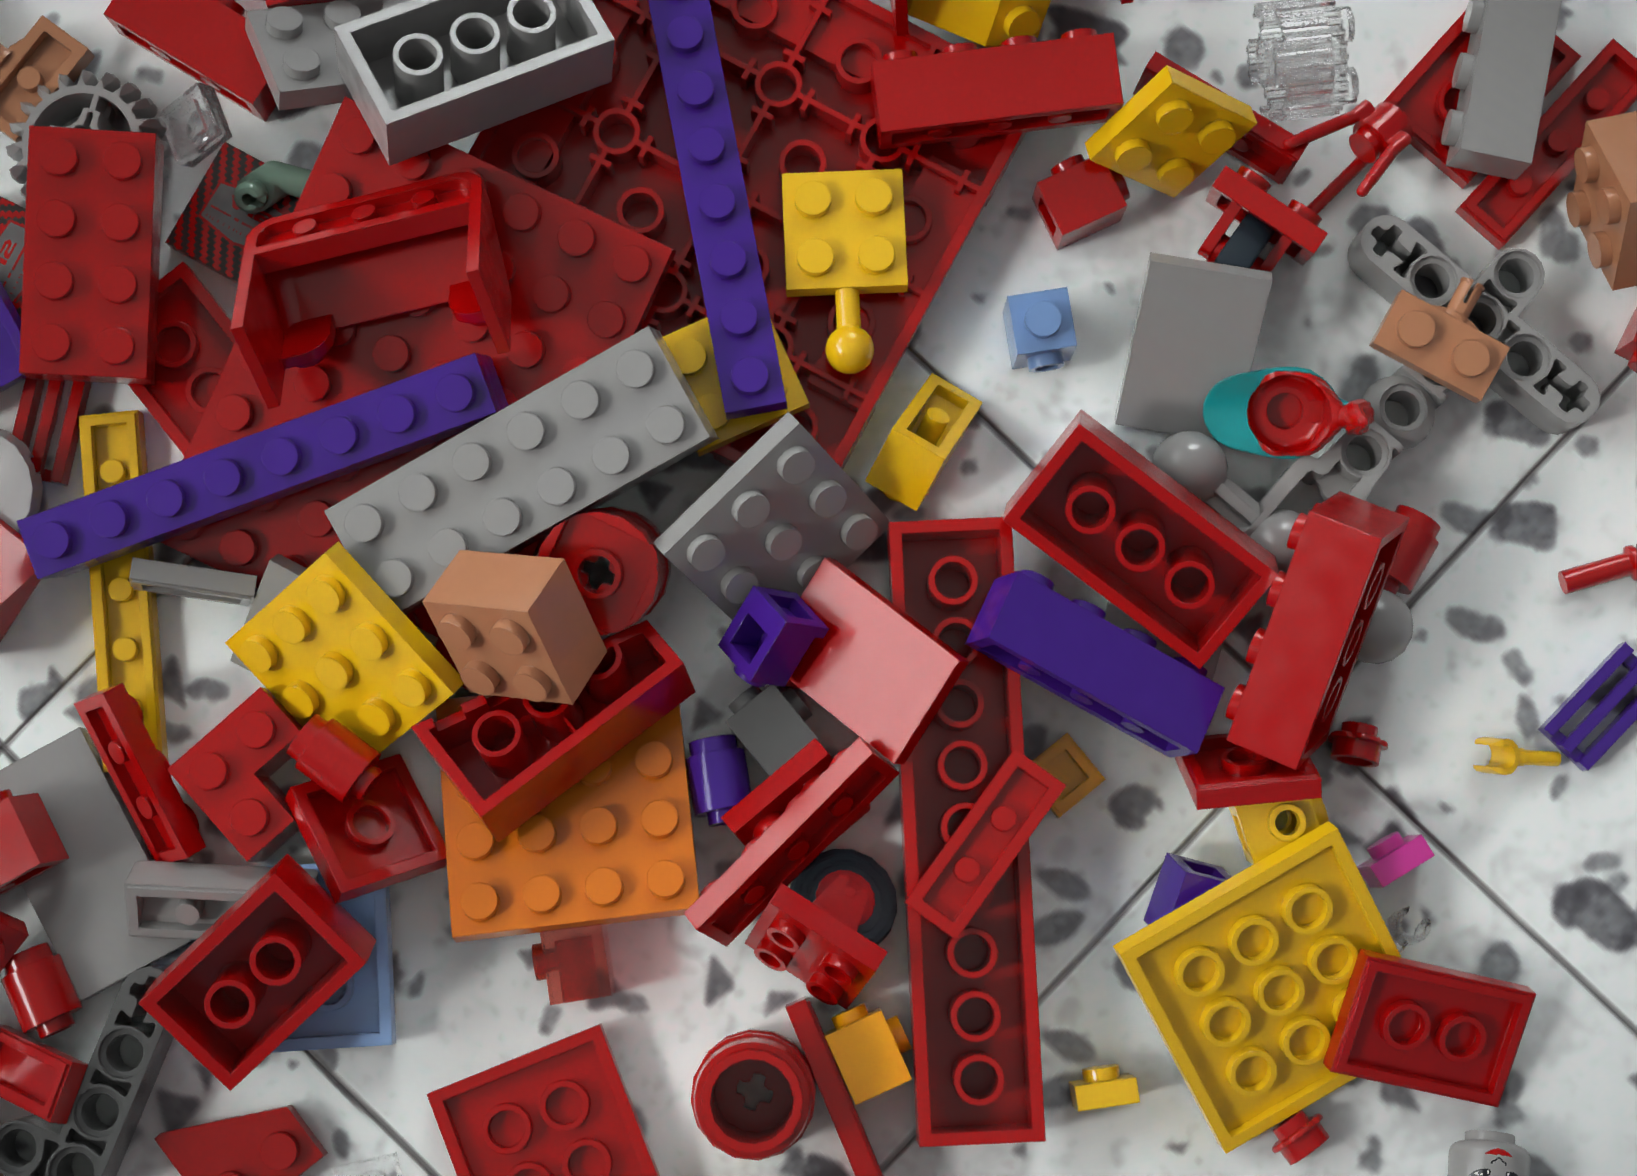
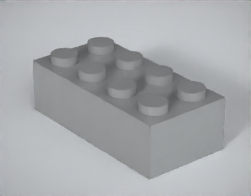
(465, 65)

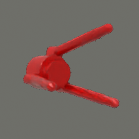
(1376, 136)

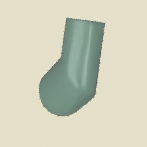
(269, 185)

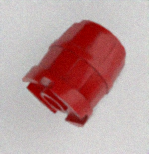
(628, 544)
(721, 1109)

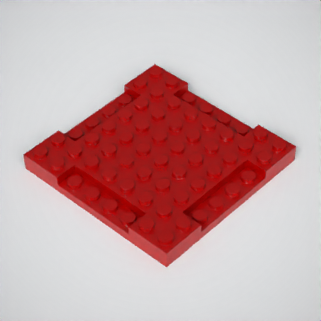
(796, 106)

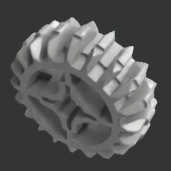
(97, 107)

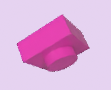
(1393, 858)

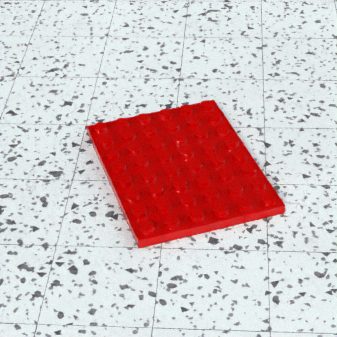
(574, 294)

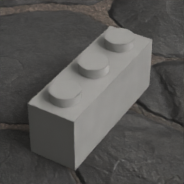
(1501, 85)

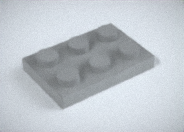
(300, 50)

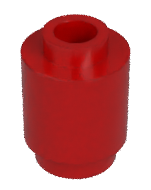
(1414, 551)
(335, 759)
(41, 991)

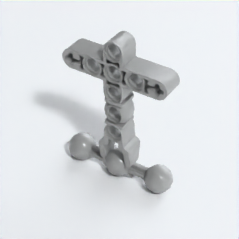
(1202, 467)

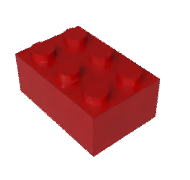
(258, 972)

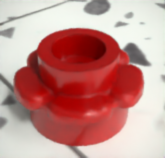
(1357, 744)
(1299, 1136)

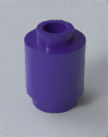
(716, 776)

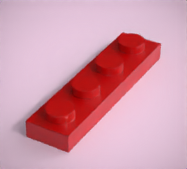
(791, 842)

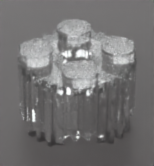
(1303, 58)

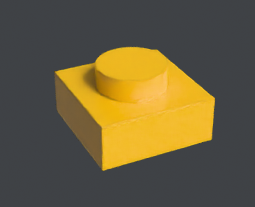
(1103, 1088)

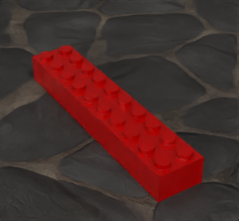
(979, 993)

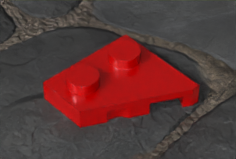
(245, 1145)

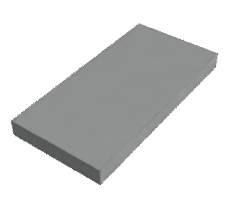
(85, 895)

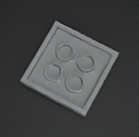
(772, 520)

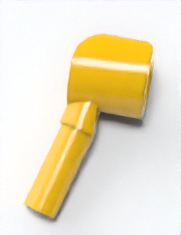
(1507, 756)

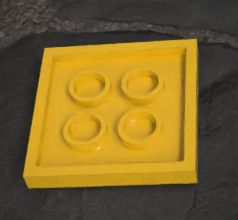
(345, 653)

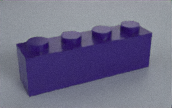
(1095, 663)

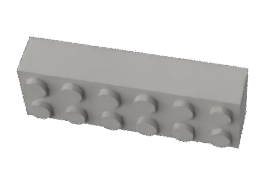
(526, 468)

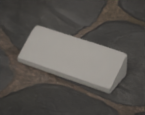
(183, 897)

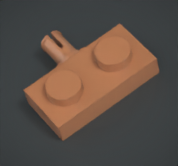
(34, 62)
(1442, 341)

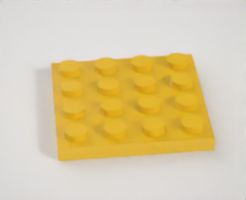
(1256, 980)

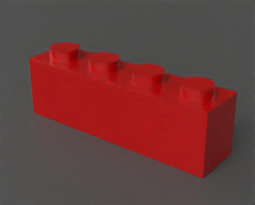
(995, 88)

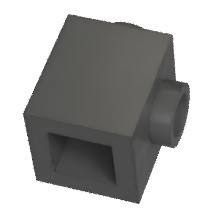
(771, 725)

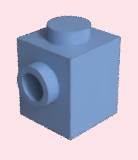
(1039, 330)

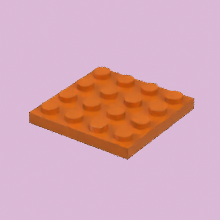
(593, 856)

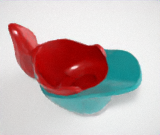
(1281, 412)

